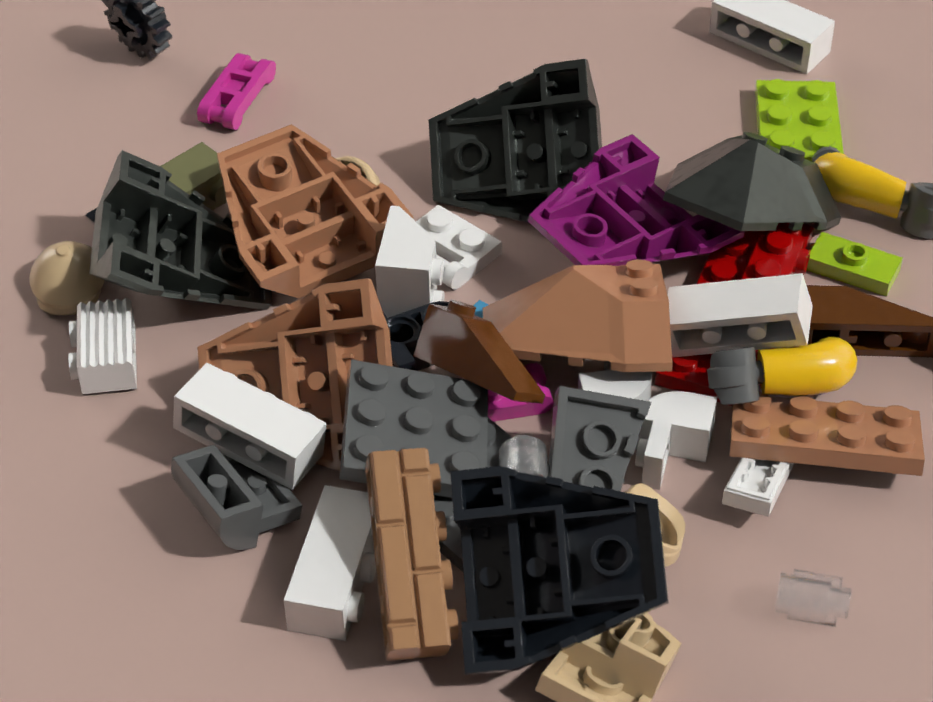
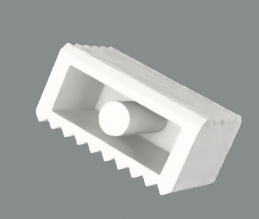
(104, 346)

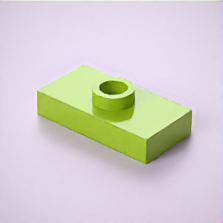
(854, 263)

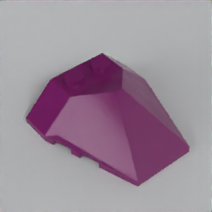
(619, 214)

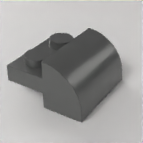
(233, 496)

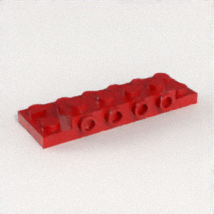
(750, 257)

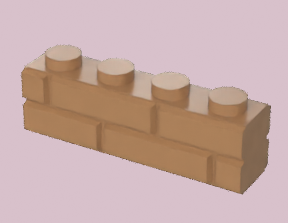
(408, 554)

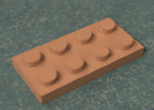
(828, 434)

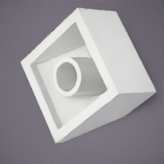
(407, 265)

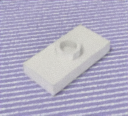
(756, 485)

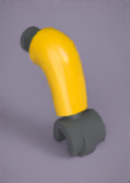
(877, 191)
(781, 371)

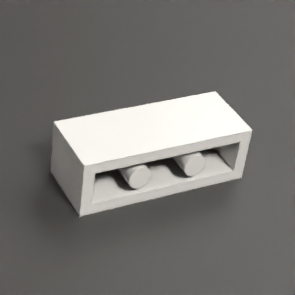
(774, 30)
(739, 315)
(249, 425)
(332, 566)

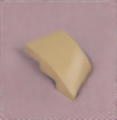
(613, 665)

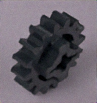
(139, 25)

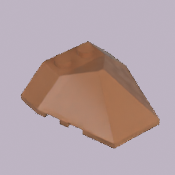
(302, 212)
(591, 315)
(306, 352)

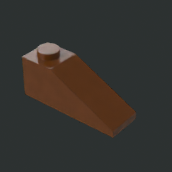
(869, 323)
(474, 351)

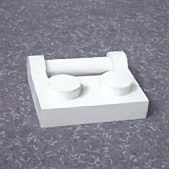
(461, 244)

